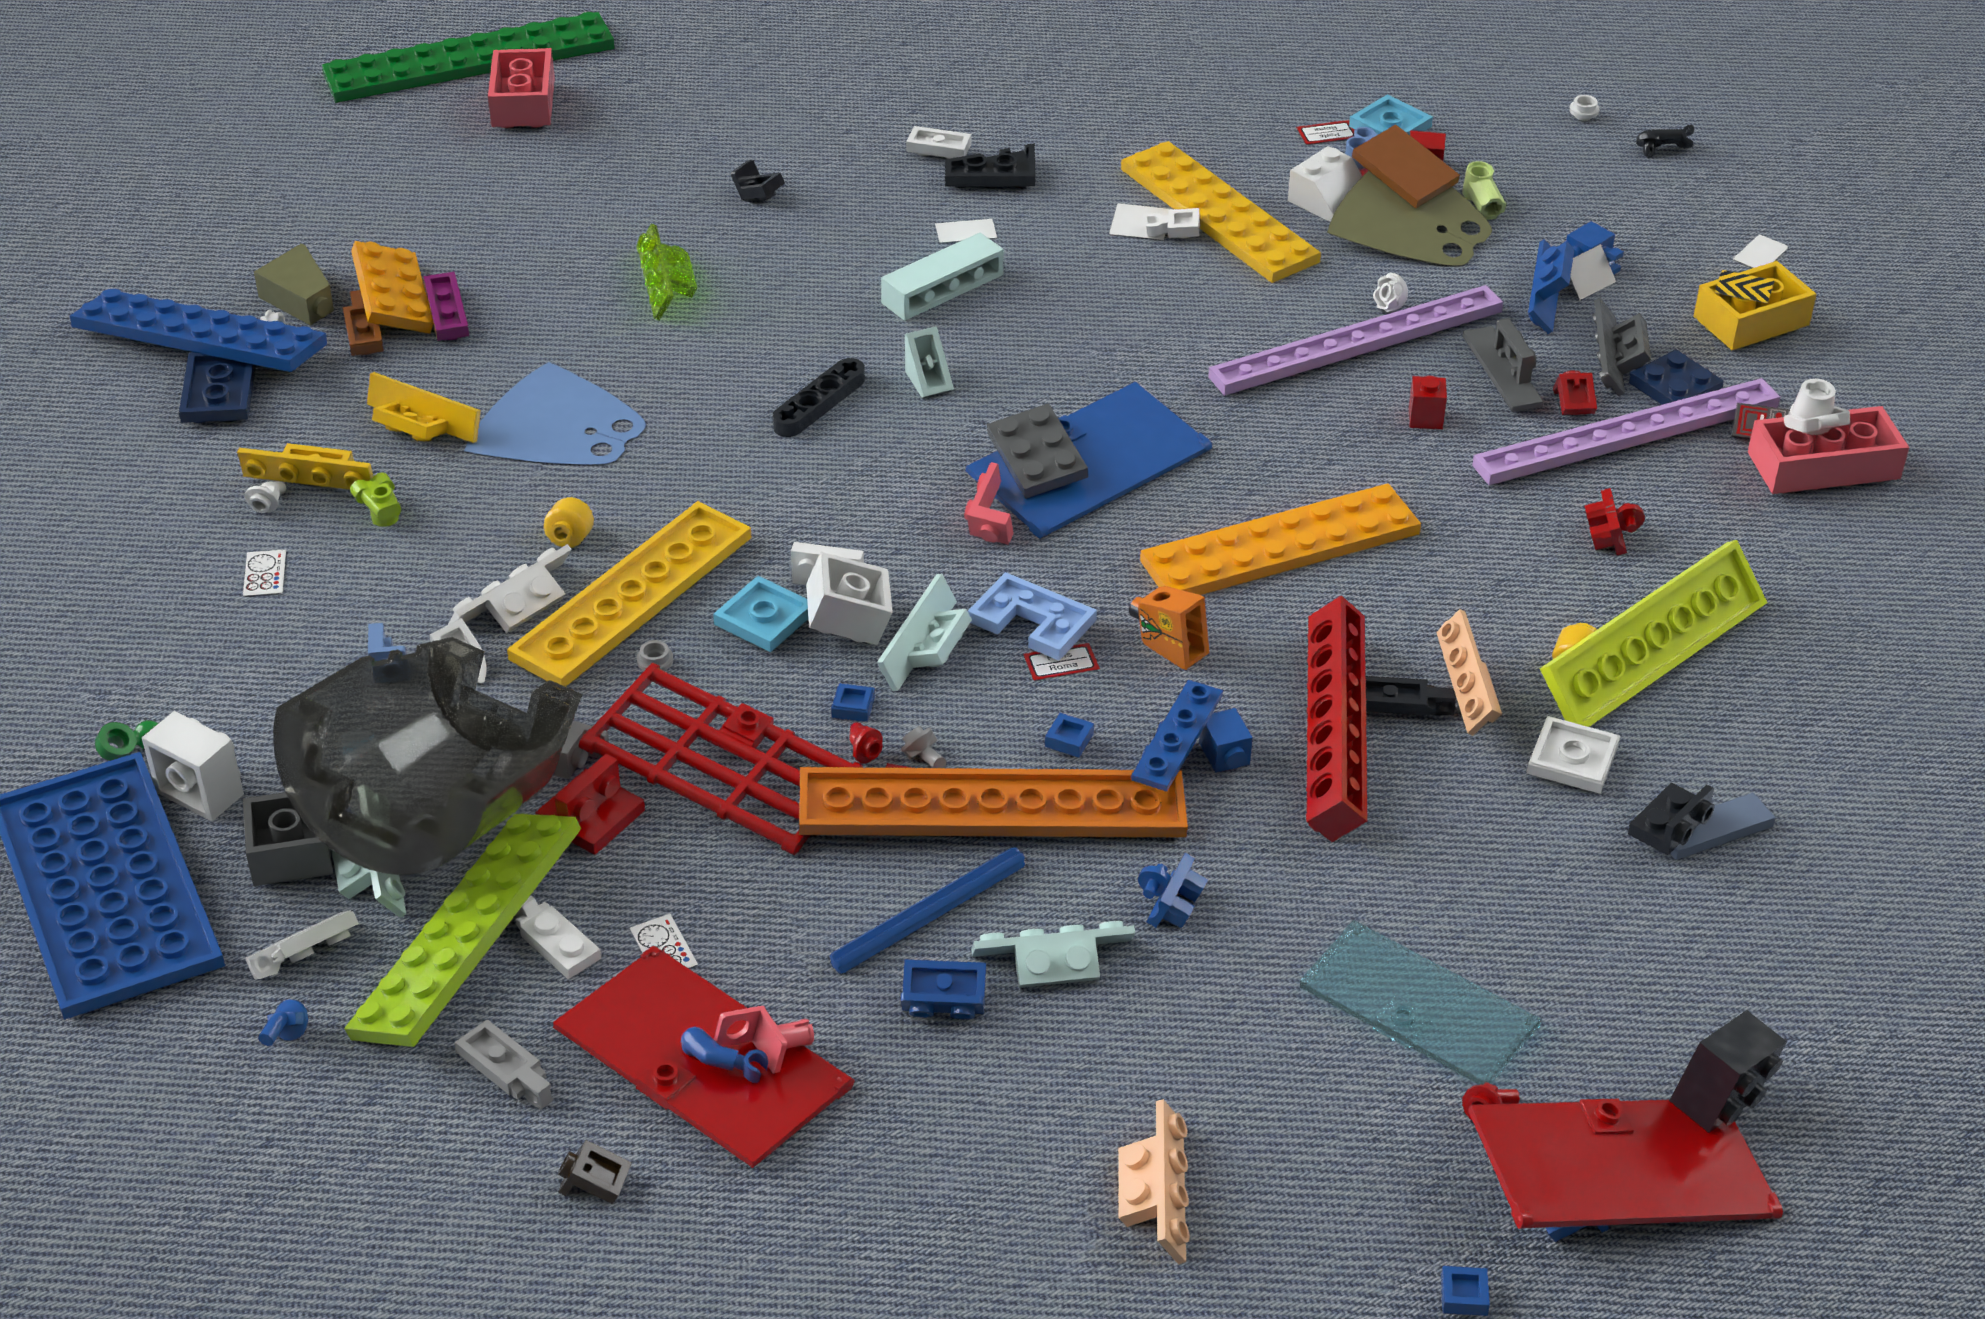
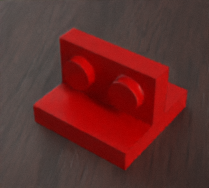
(597, 803)

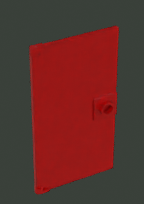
(637, 1031)
(1619, 1164)

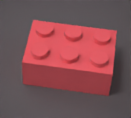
(521, 87)

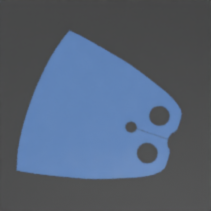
(548, 417)

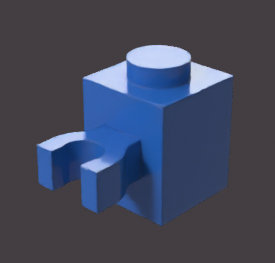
(1593, 235)

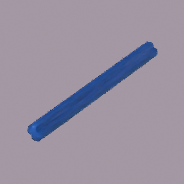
(926, 910)

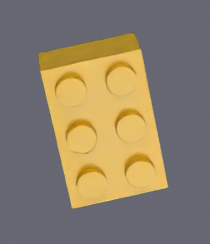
(1746, 321)

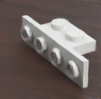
(521, 596)

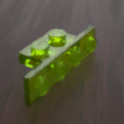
(664, 271)

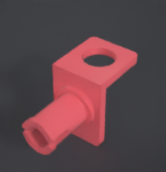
(764, 1033)

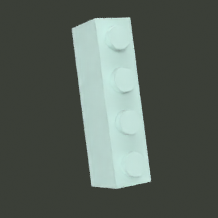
(942, 276)

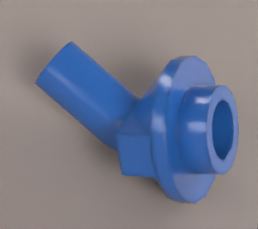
(287, 1022)

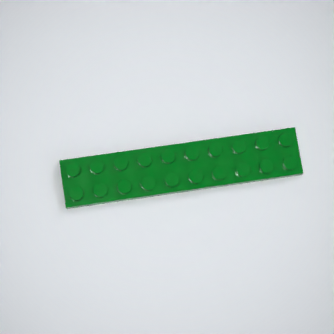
(462, 56)

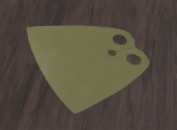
(1387, 222)

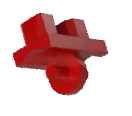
(1608, 522)

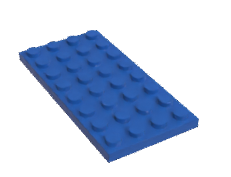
(105, 885)

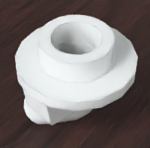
(265, 497)

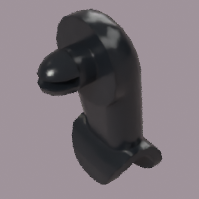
(1656, 137)

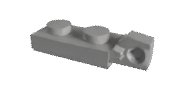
(505, 1063)

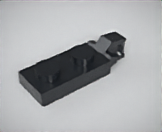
(1408, 697)

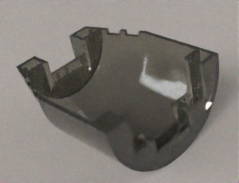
(412, 762)

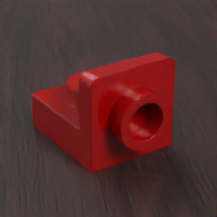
(1576, 393)

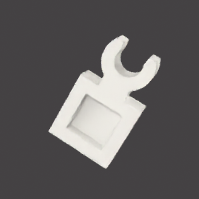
(1178, 223)

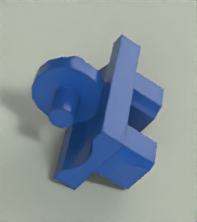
(1169, 906)

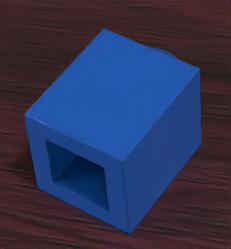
(1226, 741)

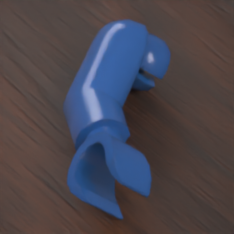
(702, 1046)

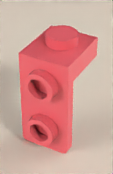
(983, 521)

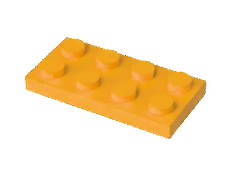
(392, 287)

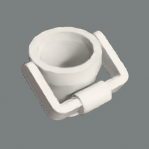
(1815, 409)

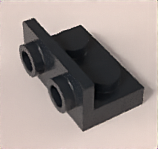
(1672, 817)

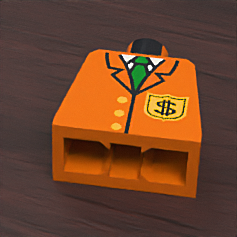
(1173, 624)

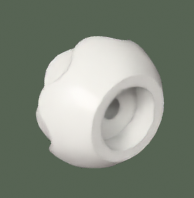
(1391, 292)

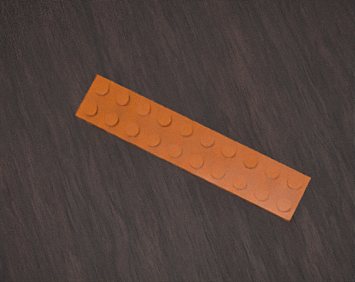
(987, 803)

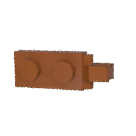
(362, 335)

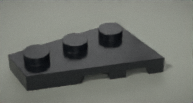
(1003, 169)

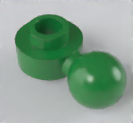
(123, 737)

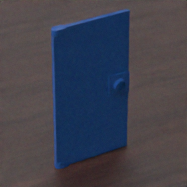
(1123, 443)

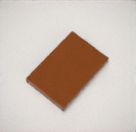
(1405, 166)

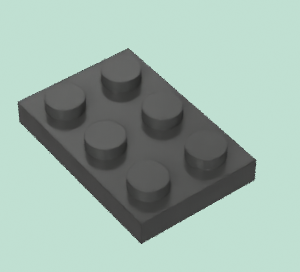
(1037, 450)

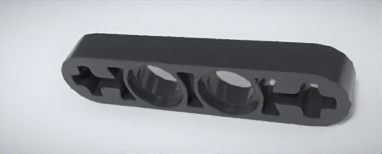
(794, 418)

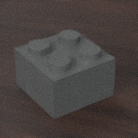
(281, 843)

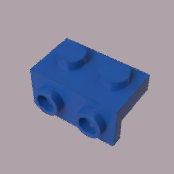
(943, 988)

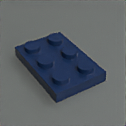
(216, 389)

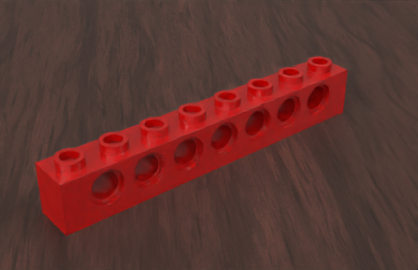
(1336, 720)

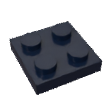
(1674, 378)

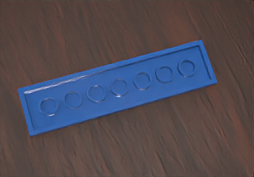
(199, 330)

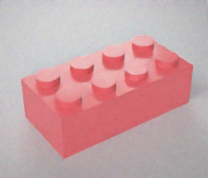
(1846, 455)

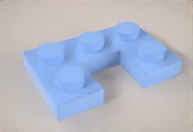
(1059, 618)

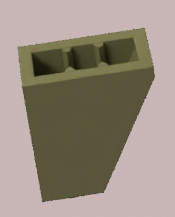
(295, 285)

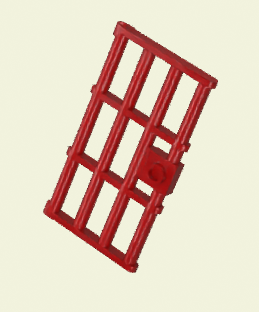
(738, 735)

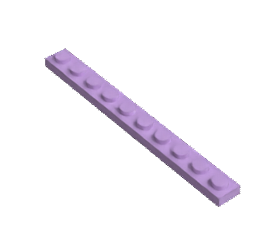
(1354, 340)
(1620, 432)

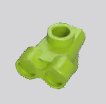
(379, 498)

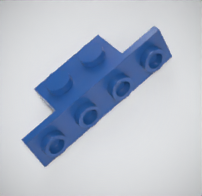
(1550, 276)
(1176, 735)

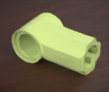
(1482, 190)

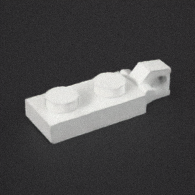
(556, 938)
(298, 946)

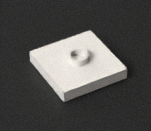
(1573, 754)

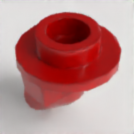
(866, 742)
(1488, 1094)

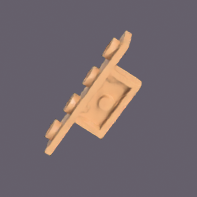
(1468, 673)
(1155, 1181)

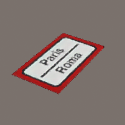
(1326, 132)
(1076, 660)

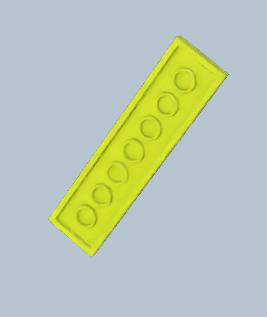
(1653, 636)

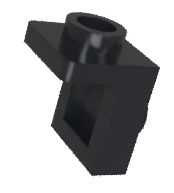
(753, 185)

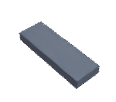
(1728, 822)

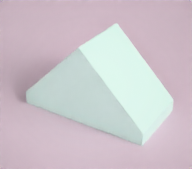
(926, 362)

